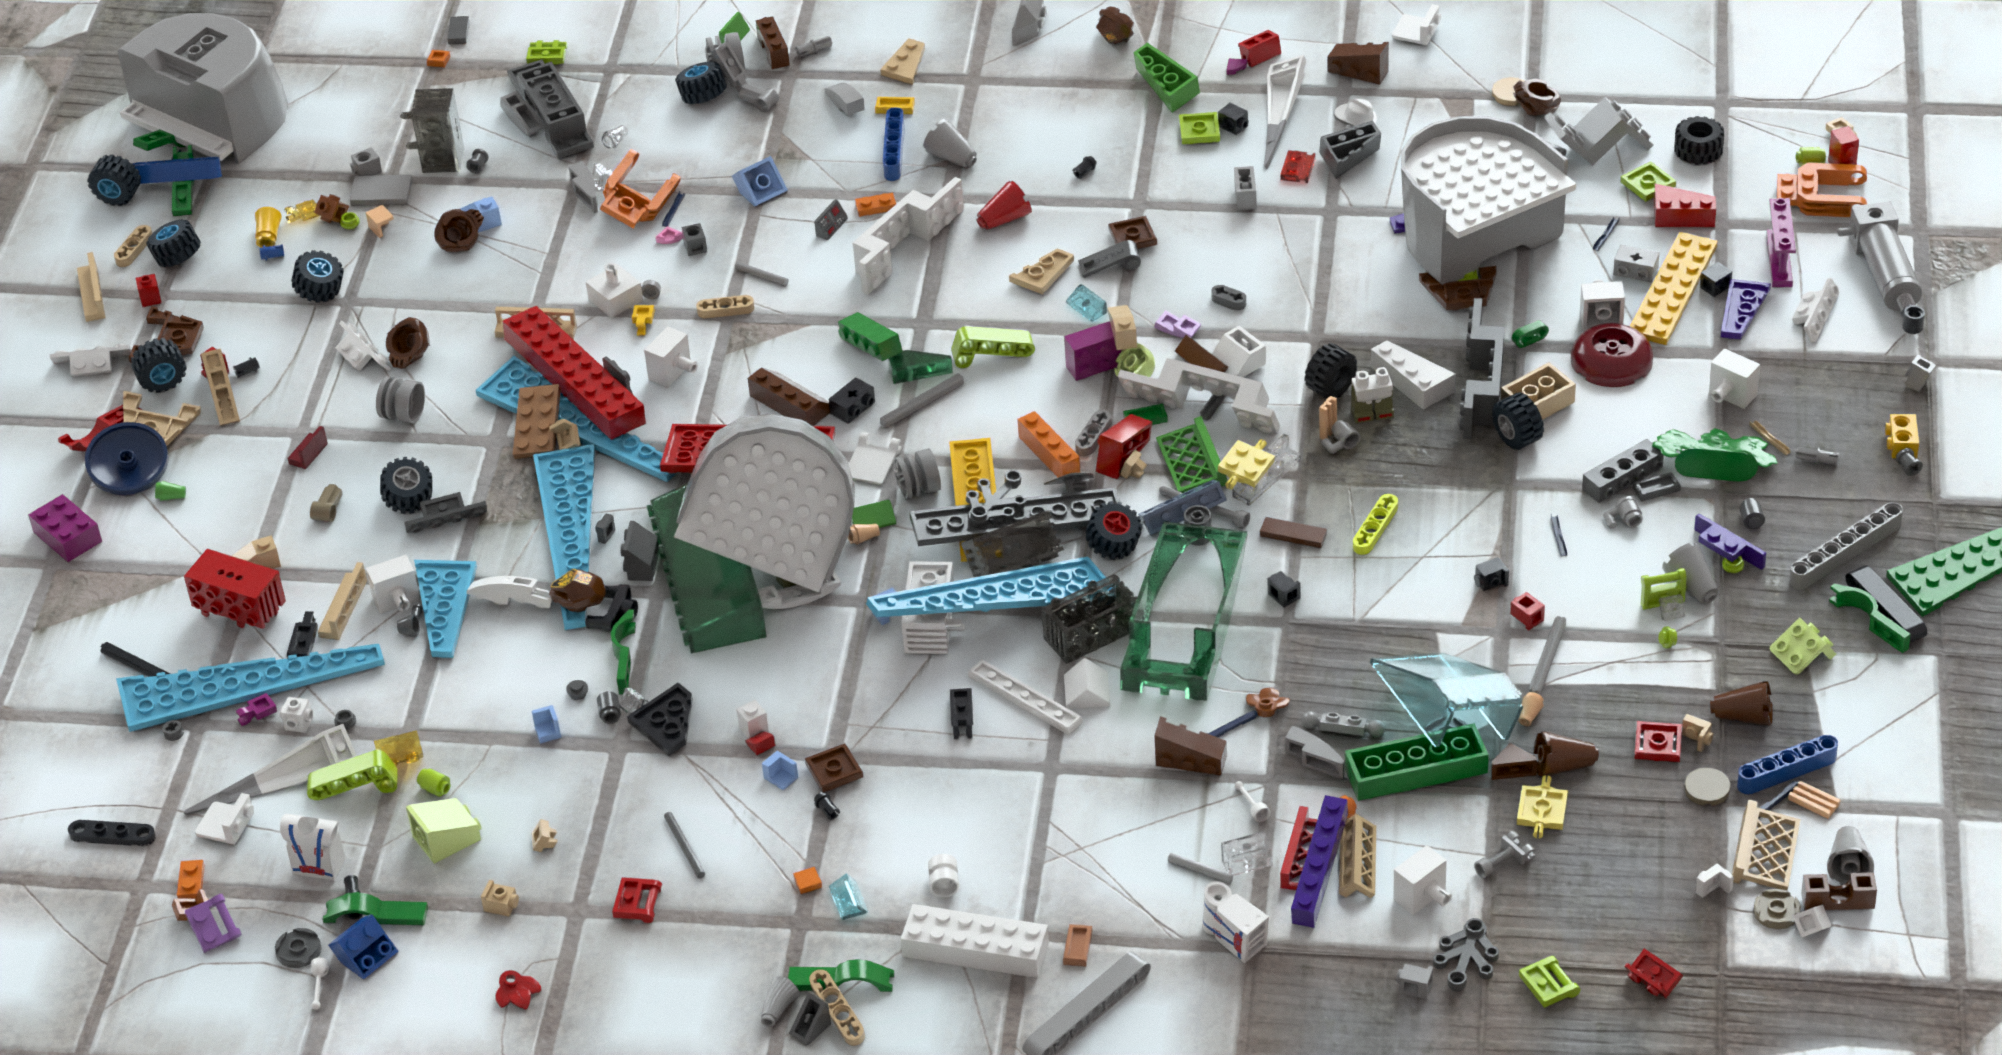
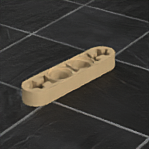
(838, 1006)

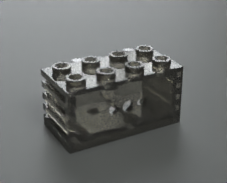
(441, 141)
(1032, 533)
(1092, 622)

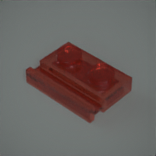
(1297, 166)

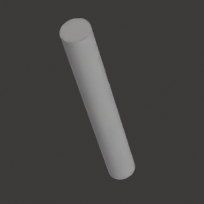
(761, 273)
(1201, 868)

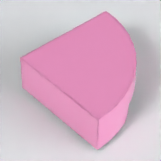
(669, 236)

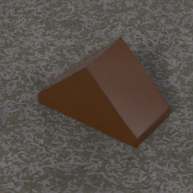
(1513, 763)

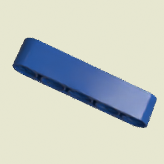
(893, 144)
(179, 170)
(1787, 764)

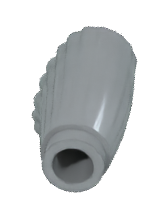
(779, 996)

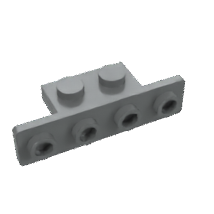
(444, 510)

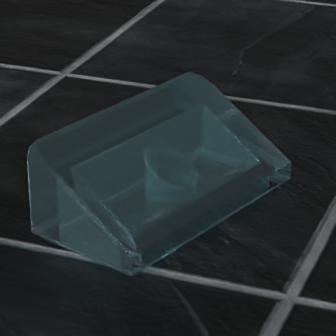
(1087, 303)
(848, 897)

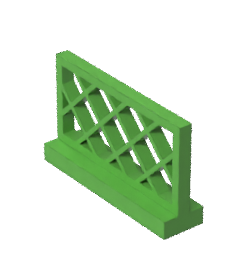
(1206, 448)

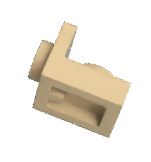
(1698, 730)

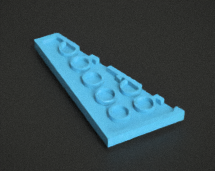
(444, 601)

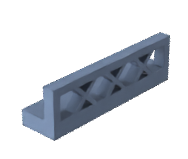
(1173, 510)

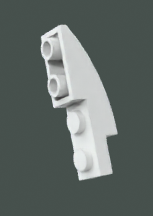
(504, 588)

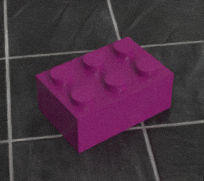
(1090, 351)
(65, 528)

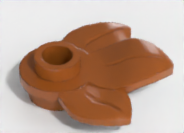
(1267, 701)

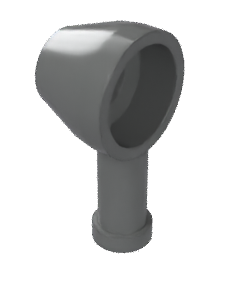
(410, 624)

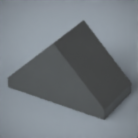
(811, 1019)

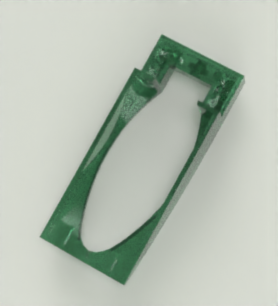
(1197, 677)

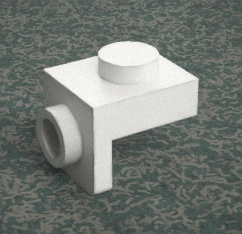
(1712, 879)

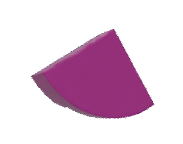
(1235, 65)

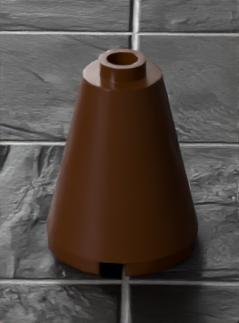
(1745, 704)
(1562, 753)

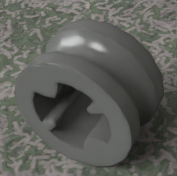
(172, 735)

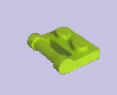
(1651, 595)
(1543, 984)

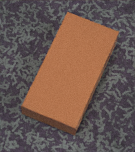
(1077, 945)

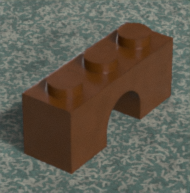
(773, 41)
(1857, 893)

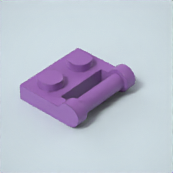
(205, 926)

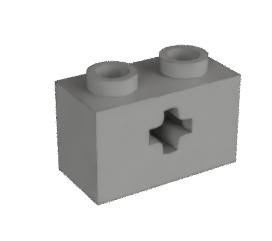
(1245, 188)
(1636, 263)

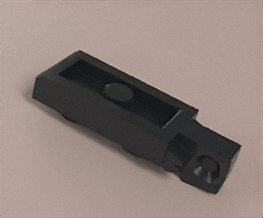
(303, 636)

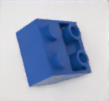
(363, 947)

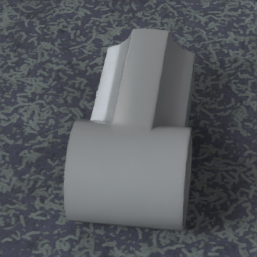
(762, 99)

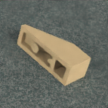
(1122, 327)
(261, 552)

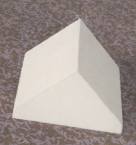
(1086, 686)

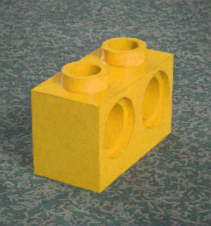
(1902, 433)

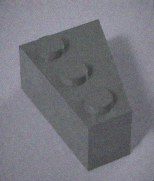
(1349, 147)

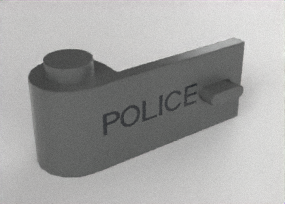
(1123, 252)

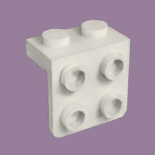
(1416, 28)
(226, 821)

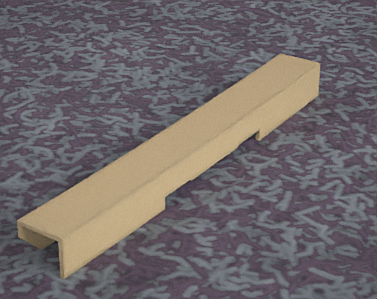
(1769, 437)

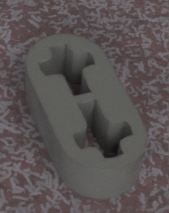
(1228, 297)

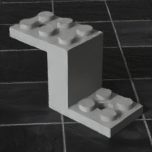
(1599, 130)

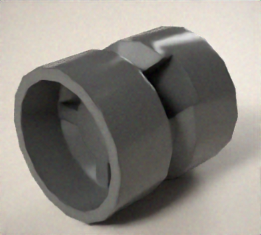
(1199, 516)

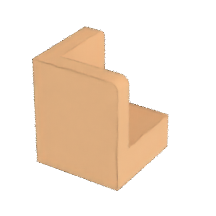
(377, 218)

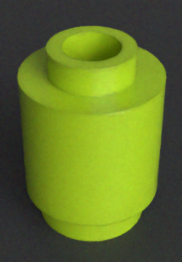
(1810, 155)
(433, 782)

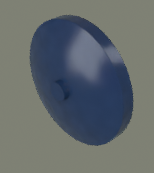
(126, 458)

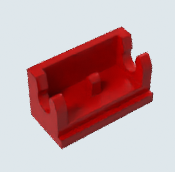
(1260, 47)

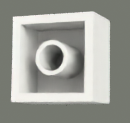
(614, 290)
(1601, 303)
(668, 357)
(1733, 379)
(393, 584)
(1421, 881)

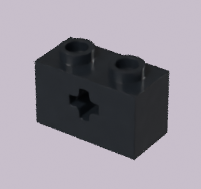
(851, 400)

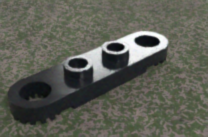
(111, 832)

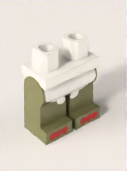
(1370, 394)

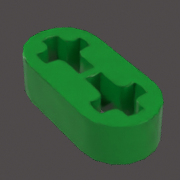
(1530, 334)

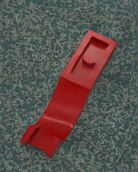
(108, 419)

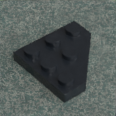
(665, 718)

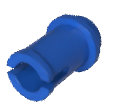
(271, 251)

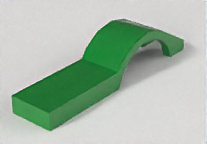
(155, 140)
(182, 190)
(1879, 624)
(622, 653)
(383, 911)
(844, 972)

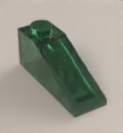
(918, 365)

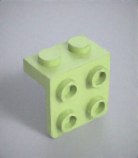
(1800, 646)

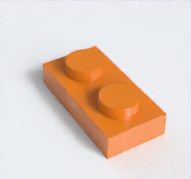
(875, 204)
(190, 879)

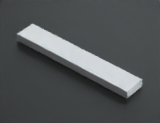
(1025, 697)

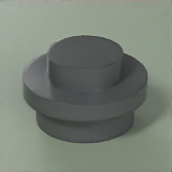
(577, 689)
(345, 717)

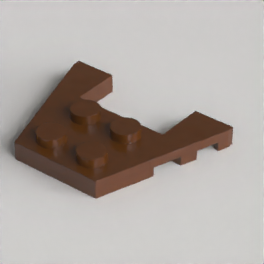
(1461, 294)
(181, 330)

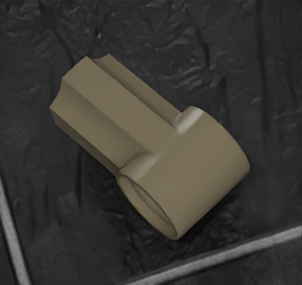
(325, 507)

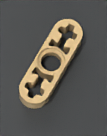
(125, 254)
(707, 309)

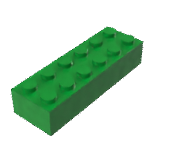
(1415, 762)

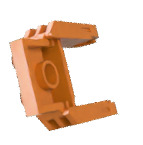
(1803, 188)
(626, 203)

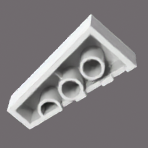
(1413, 375)

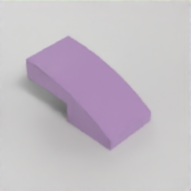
(1175, 326)

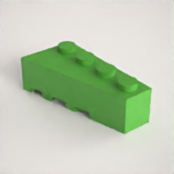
(1166, 77)

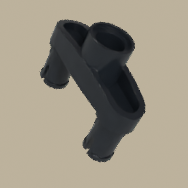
(620, 605)

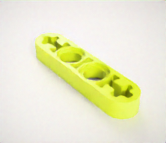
(1377, 524)

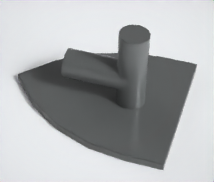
(1069, 479)

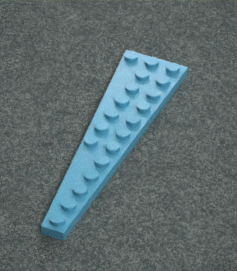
(503, 391)
(567, 498)
(1003, 590)
(188, 693)

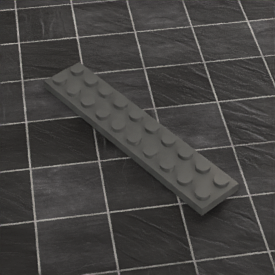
(953, 525)

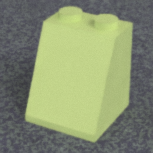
(442, 827)

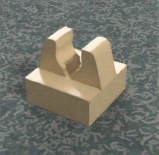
(1133, 466)
(543, 836)

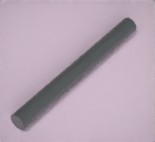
(686, 848)

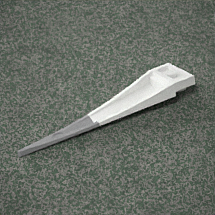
(1282, 87)
(288, 770)

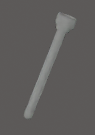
(1240, 518)

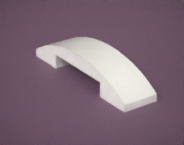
(795, 595)

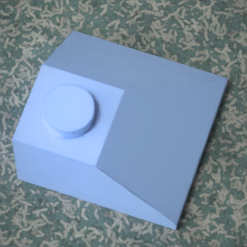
(760, 181)
(489, 210)

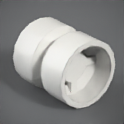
(943, 875)

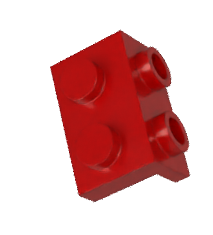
(1654, 973)

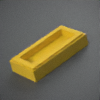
(905, 103)

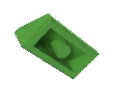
(735, 24)
(874, 513)

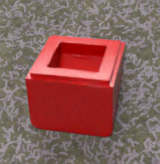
(761, 742)

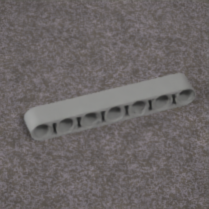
(1845, 546)
(1087, 1006)

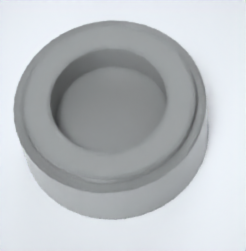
(651, 289)

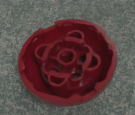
(1612, 355)

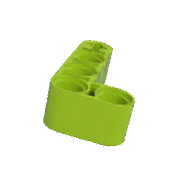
(989, 341)
(353, 773)

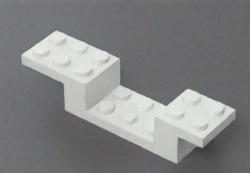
(913, 215)
(1177, 378)

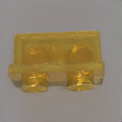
(401, 747)

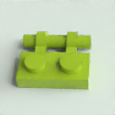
(547, 51)

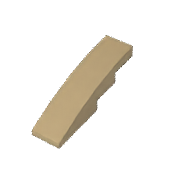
(220, 387)

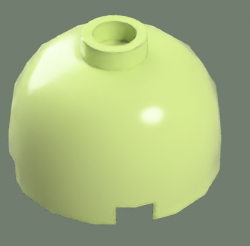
(1136, 360)

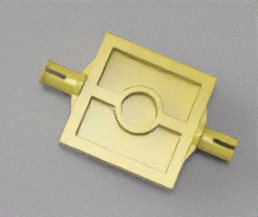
(1246, 463)
(1542, 807)

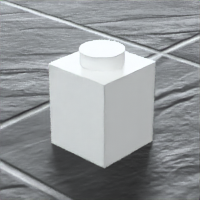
(752, 719)

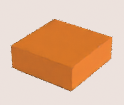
(438, 58)
(807, 880)

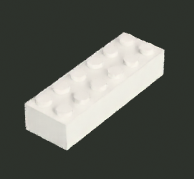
(975, 941)

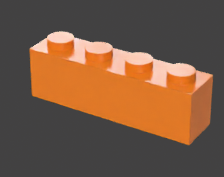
(1048, 445)

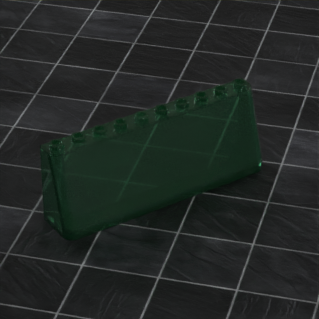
(711, 591)

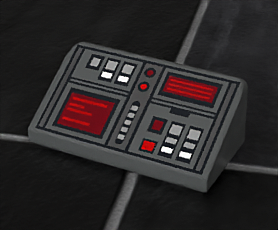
(830, 220)

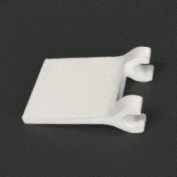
(872, 463)

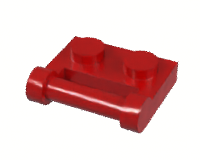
(629, 899)

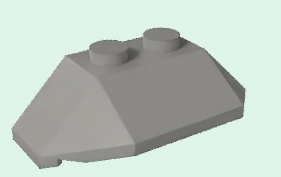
(1028, 21)

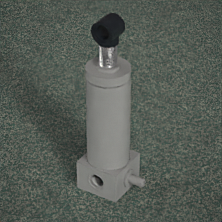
(1875, 235)

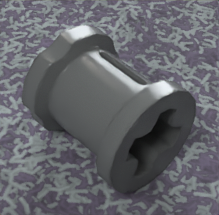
(478, 158)
(1907, 459)

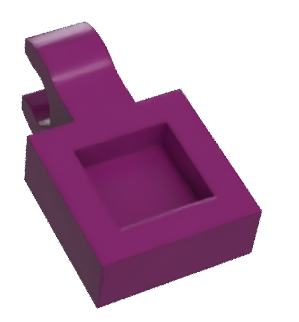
(258, 708)

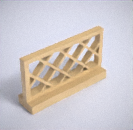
(1745, 847)

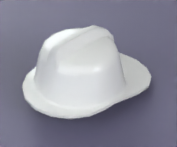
(1356, 112)

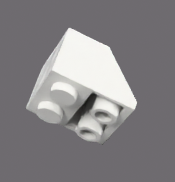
(1240, 352)

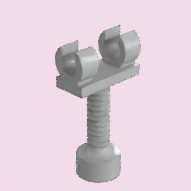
(1509, 843)

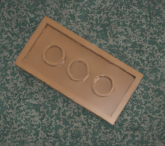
(535, 413)

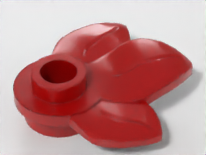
(516, 992)

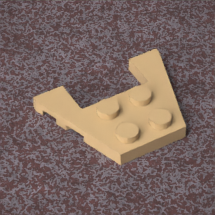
(167, 426)

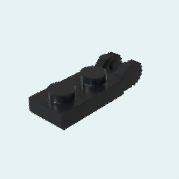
(961, 711)

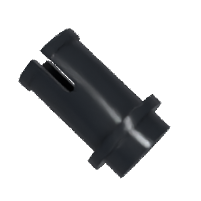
(1085, 166)
(246, 367)
(823, 801)

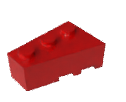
(1683, 208)
(1120, 442)

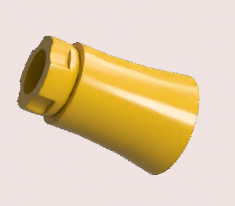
(267, 226)

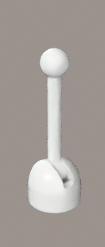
(1259, 811)
(319, 968)

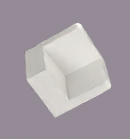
(1812, 920)

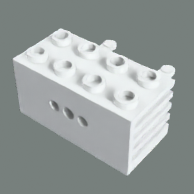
(929, 631)

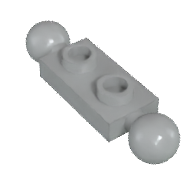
(1343, 724)

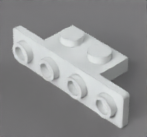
(1815, 309)
(357, 350)
(92, 361)

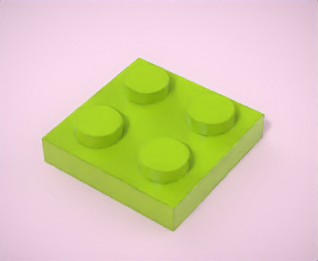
(1199, 128)
(1643, 180)

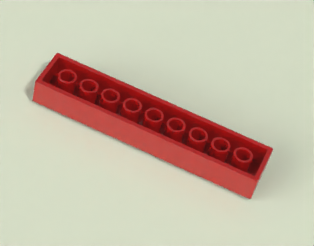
(576, 372)

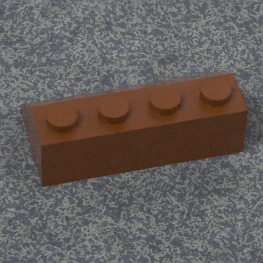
(787, 396)

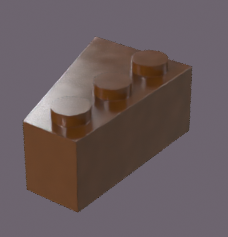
(1360, 62)

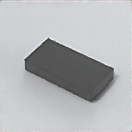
(458, 30)
(1656, 486)

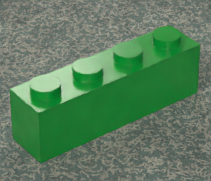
(870, 336)

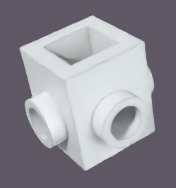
(296, 714)

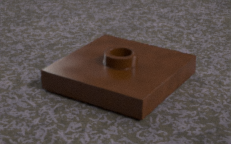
(1133, 229)
(834, 767)

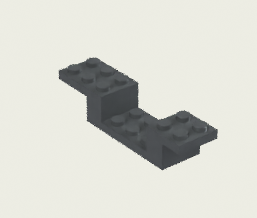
(559, 110)
(1485, 353)

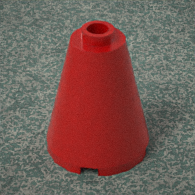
(1004, 207)

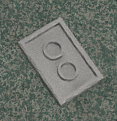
(381, 190)

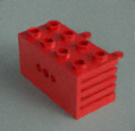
(234, 589)

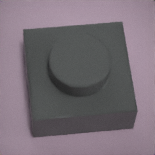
(605, 528)

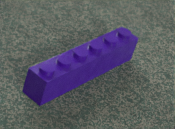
(1319, 861)

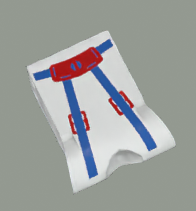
(313, 846)
(1234, 921)

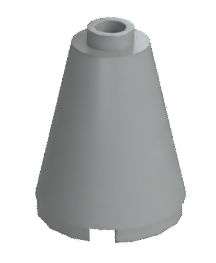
(949, 145)
(1699, 577)
(1848, 855)

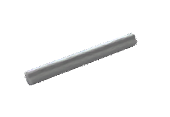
(921, 400)
(1547, 655)

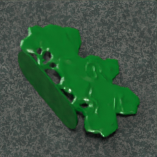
(1715, 454)

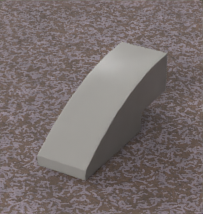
(846, 98)
(521, 113)
(584, 185)
(1314, 752)

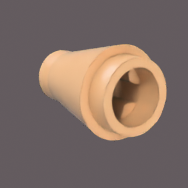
(862, 532)
(1532, 705)

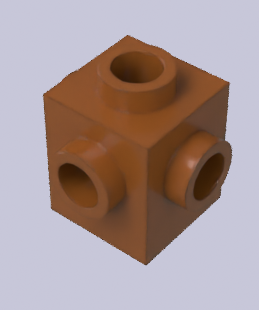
(330, 208)

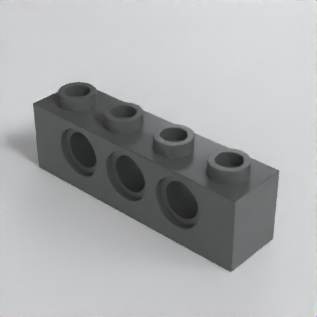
(1622, 471)

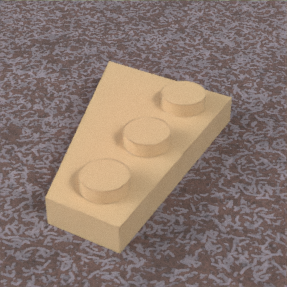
(905, 62)
(1044, 273)

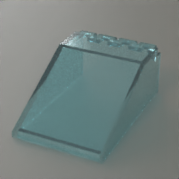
(1441, 683)

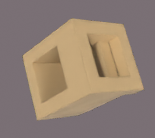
(499, 899)

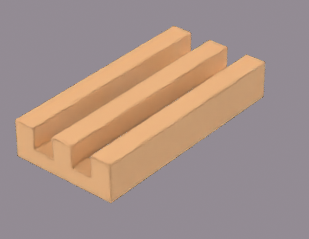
(1327, 417)
(1815, 797)

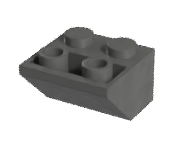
(639, 553)

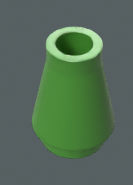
(168, 491)

